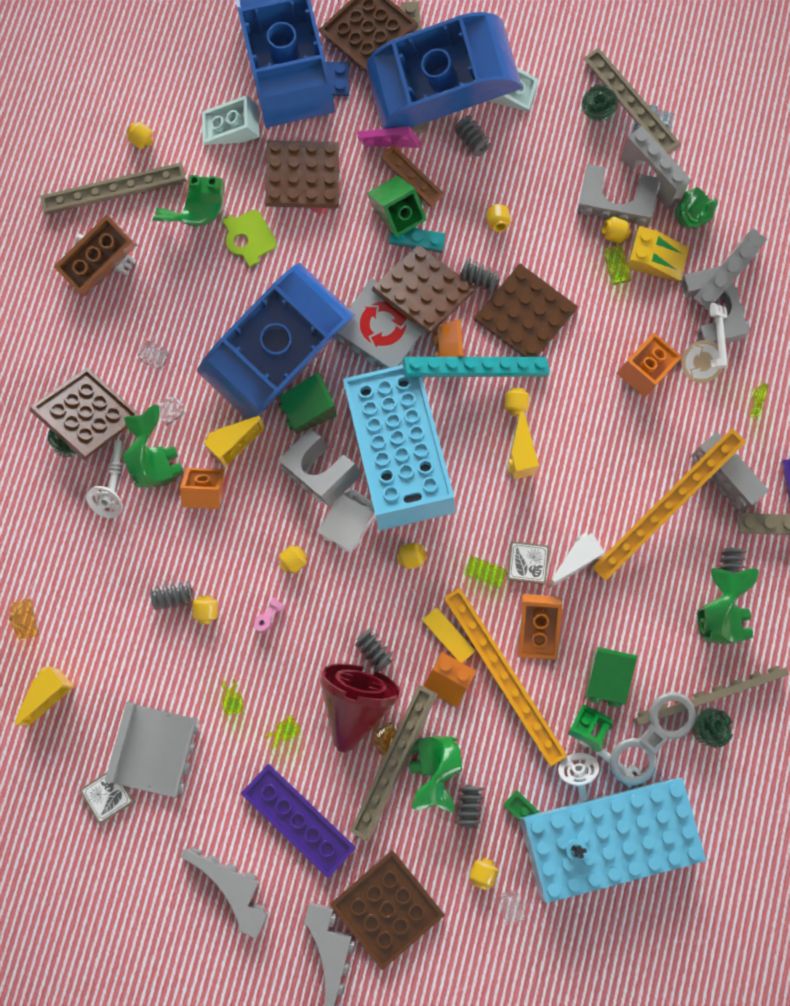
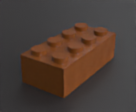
(95, 255)

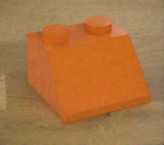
(449, 340)
(202, 488)
(449, 679)

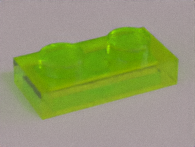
(617, 265)
(485, 571)

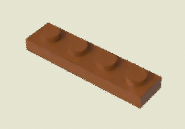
(411, 174)

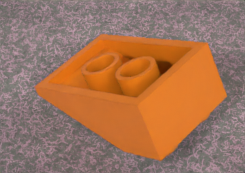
(649, 364)
(540, 626)

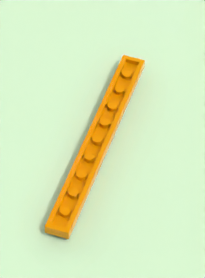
(669, 503)
(505, 677)

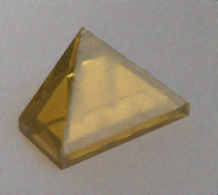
(23, 619)
(383, 737)

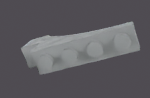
(730, 268)
(237, 888)
(332, 948)

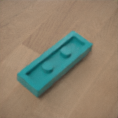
(427, 239)

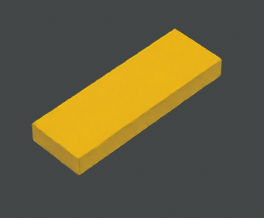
(448, 635)

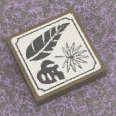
(528, 563)
(106, 798)

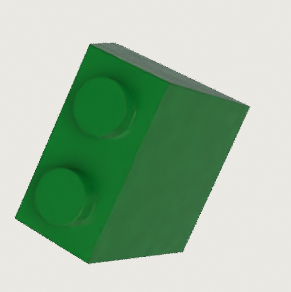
(397, 205)
(307, 404)
(609, 676)

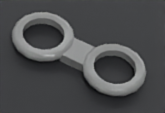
(652, 738)

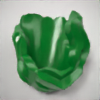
(695, 209)

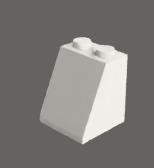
(348, 520)

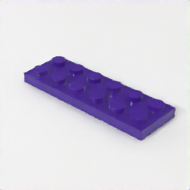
(298, 820)

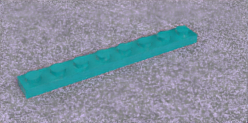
(475, 367)

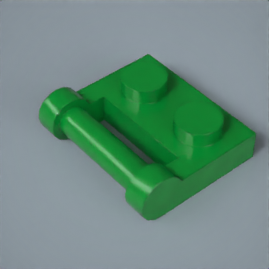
(584, 724)

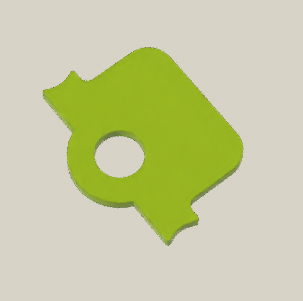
(256, 230)

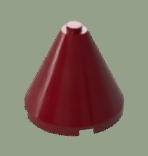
(355, 702)

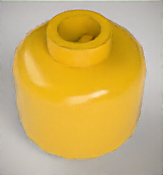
(139, 135)
(498, 217)
(616, 230)
(516, 401)
(411, 555)
(292, 559)
(205, 609)
(483, 874)

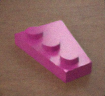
(401, 137)

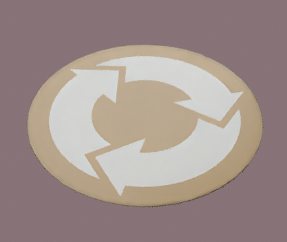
(697, 361)

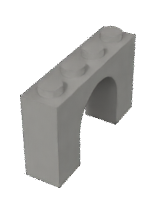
(673, 180)
(594, 202)
(734, 325)
(325, 486)

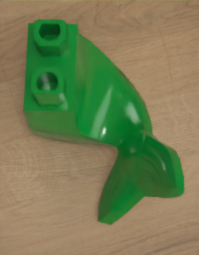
(202, 203)
(149, 465)
(720, 620)
(440, 759)

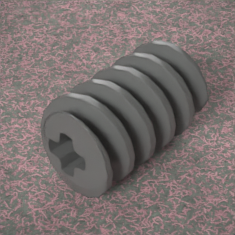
(472, 136)
(480, 275)
(732, 559)
(171, 596)
(374, 650)
(469, 806)

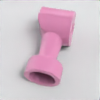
(263, 622)

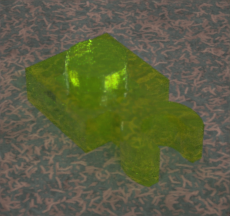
(758, 396)
(232, 701)
(285, 730)

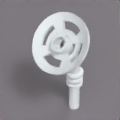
(109, 494)
(579, 772)

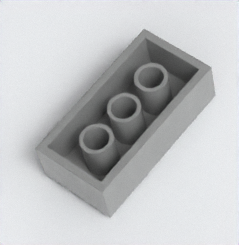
(734, 478)

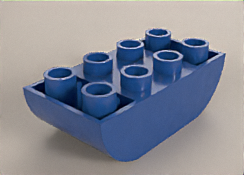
(286, 60)
(442, 70)
(274, 341)

